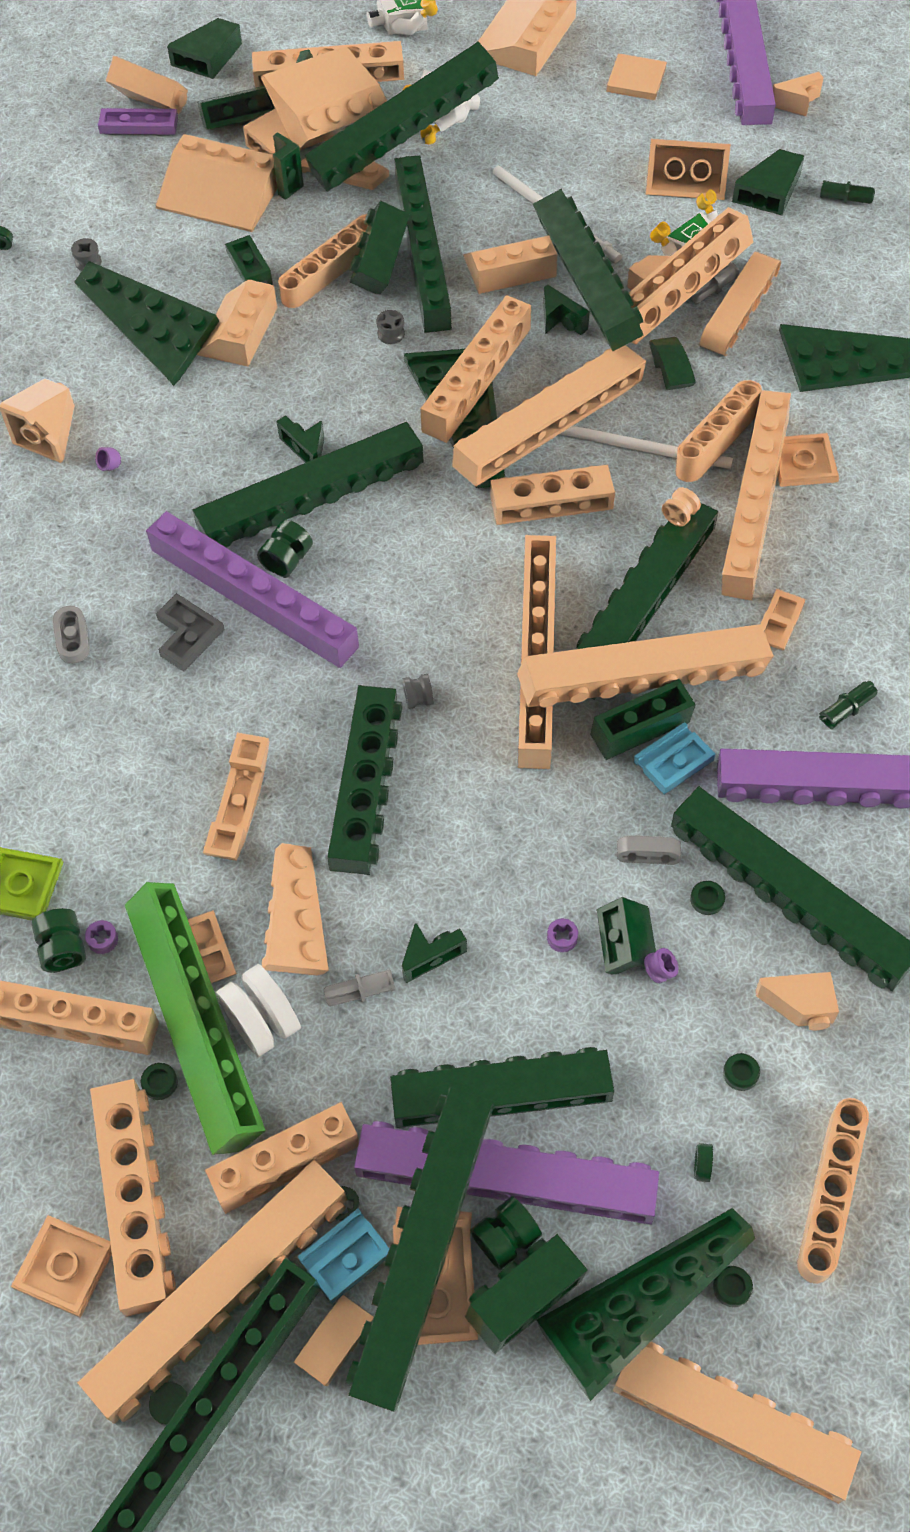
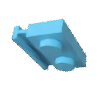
(674, 758)
(344, 1255)

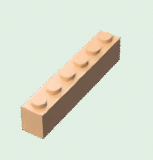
(740, 1422)

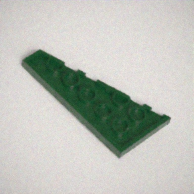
(156, 323)
(843, 358)
(428, 371)
(622, 1315)

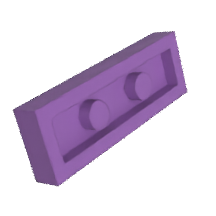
(138, 121)

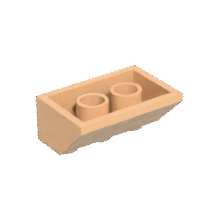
(687, 168)
(512, 264)
(242, 323)

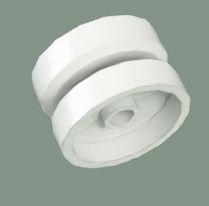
(262, 1007)

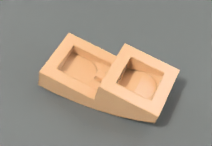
(781, 618)
(212, 946)
(333, 1340)

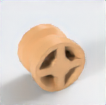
(681, 506)

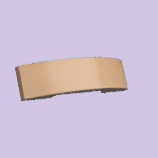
(239, 797)

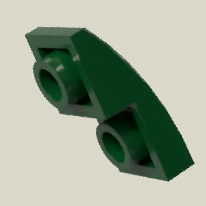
(673, 361)

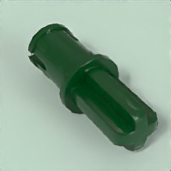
(847, 192)
(848, 704)

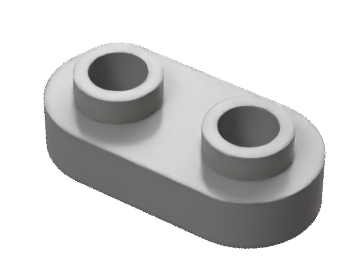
(71, 636)

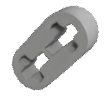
(649, 850)

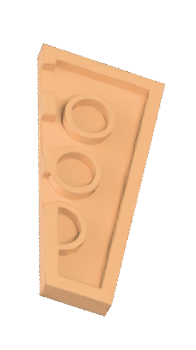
(295, 925)

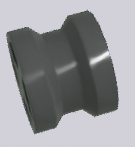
(84, 251)
(393, 320)
(418, 691)

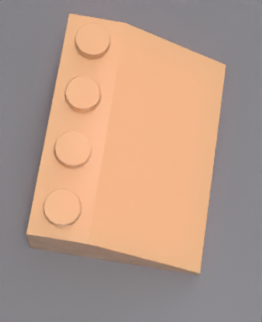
(527, 32)
(322, 95)
(218, 183)

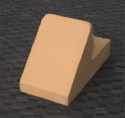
(797, 93)

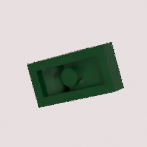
(563, 309)
(305, 444)
(424, 957)

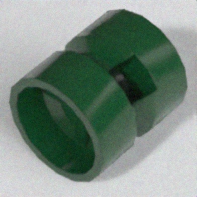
(285, 548)
(58, 940)
(506, 1232)

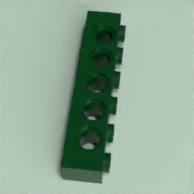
(370, 706)

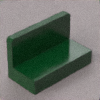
(287, 166)
(248, 260)
(625, 934)

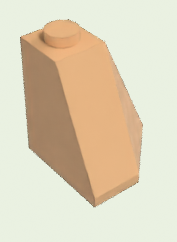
(40, 418)

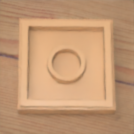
(636, 76)
(807, 461)
(63, 1266)

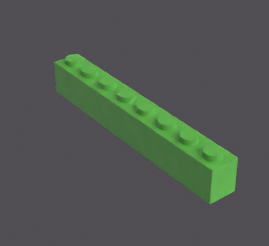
(194, 1019)

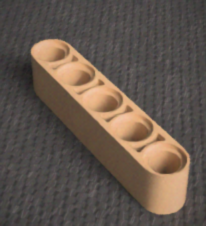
(321, 265)
(739, 302)
(717, 431)
(828, 1206)

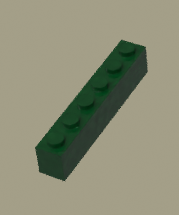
(513, 1085)

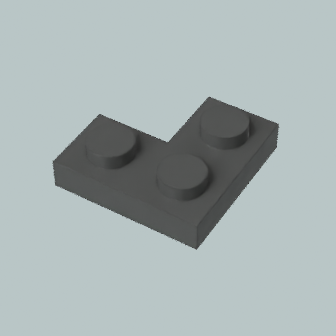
(193, 631)

